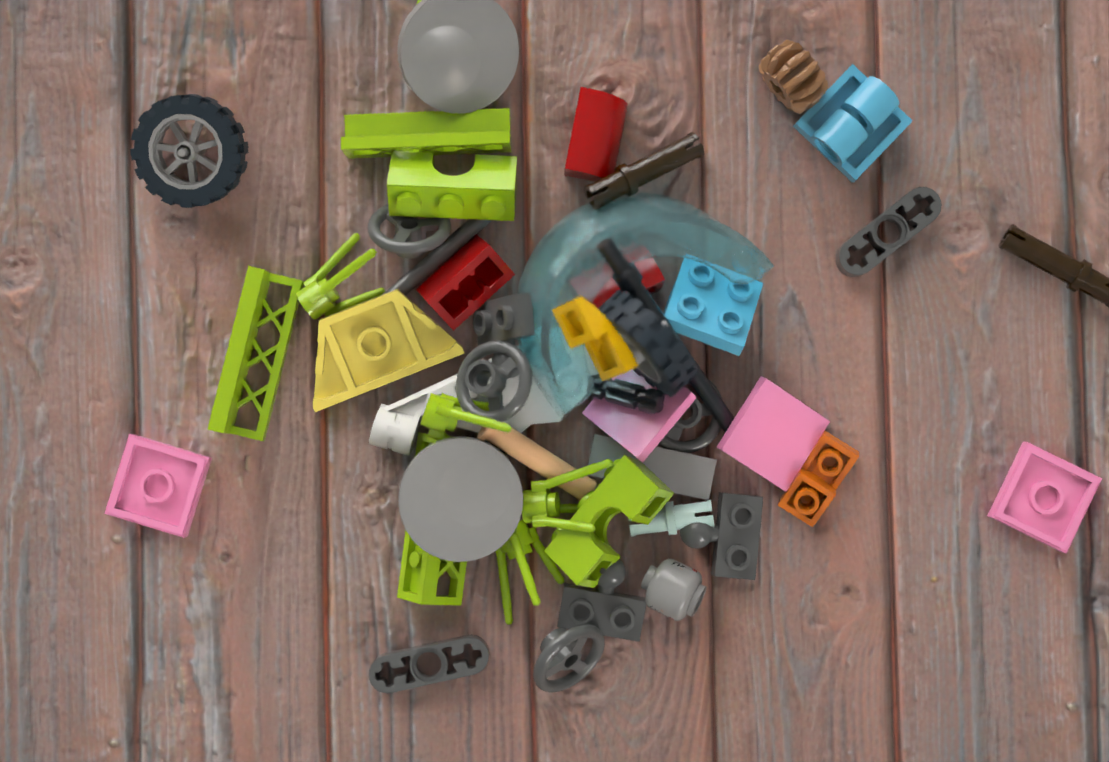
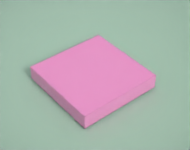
(635, 429)
(773, 434)
(158, 485)
(1044, 497)

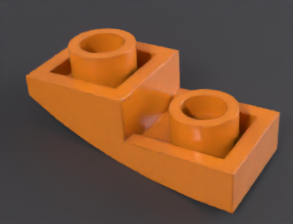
(819, 479)

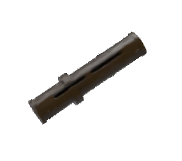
(630, 177)
(1056, 263)

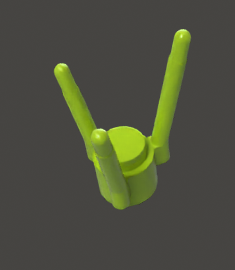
(320, 294)
(444, 412)
(542, 505)
(517, 547)

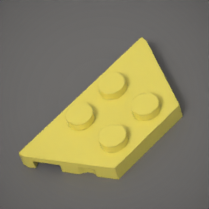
(375, 347)

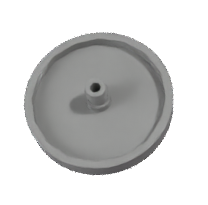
(458, 53)
(460, 499)

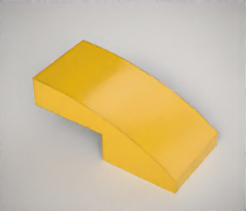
(588, 326)

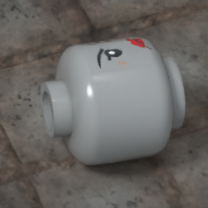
(673, 589)

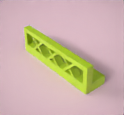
(427, 131)
(240, 352)
(421, 570)

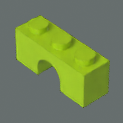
(480, 194)
(627, 489)

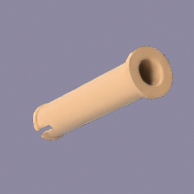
(537, 458)

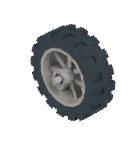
(149, 147)
(652, 342)

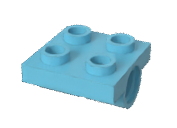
(854, 122)
(711, 307)

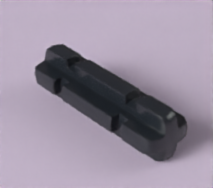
(628, 394)

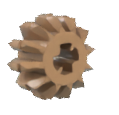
(793, 76)

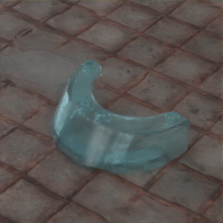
(571, 266)

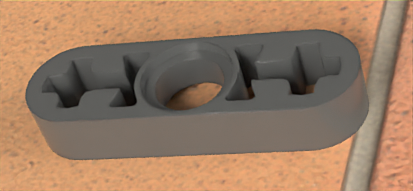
(904, 205)
(401, 680)

